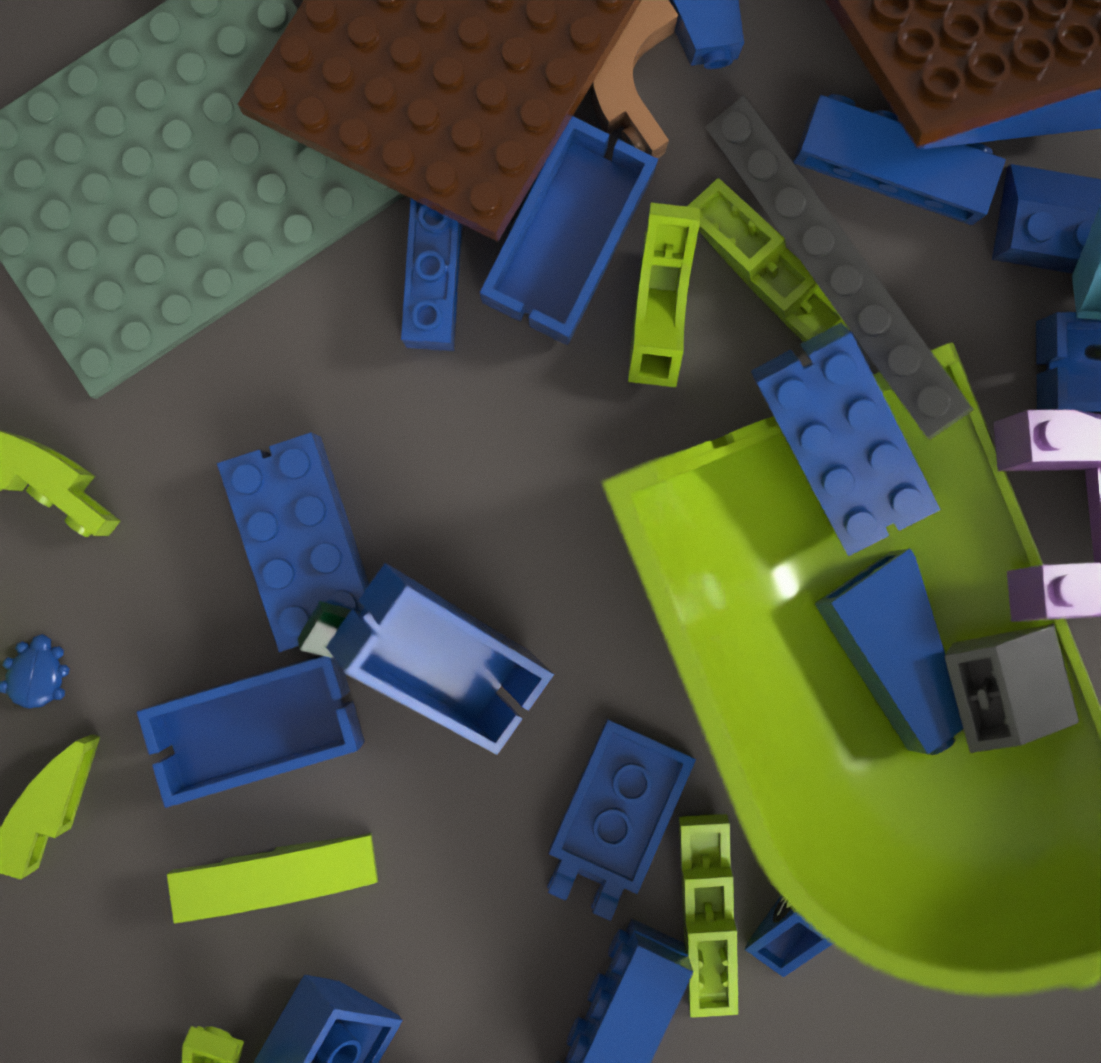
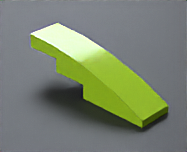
(764, 261)
(272, 878)
(709, 915)

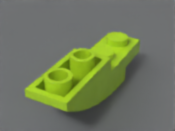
(53, 481)

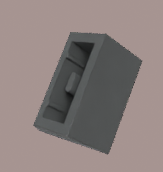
(1011, 687)

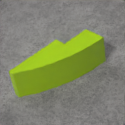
(45, 808)

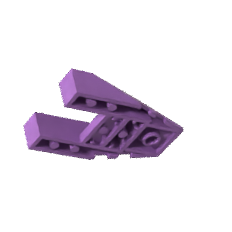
(1044, 443)

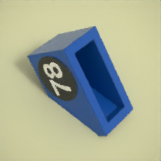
(785, 939)

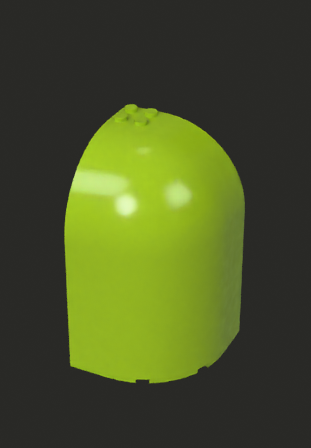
(911, 861)

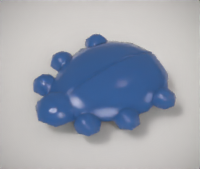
(34, 674)

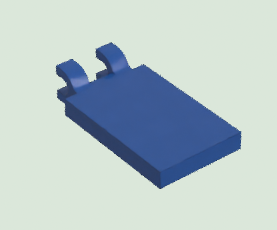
(617, 815)

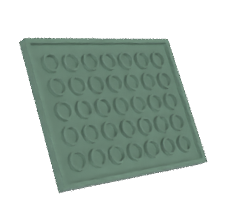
(148, 195)

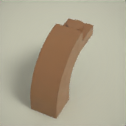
(614, 89)

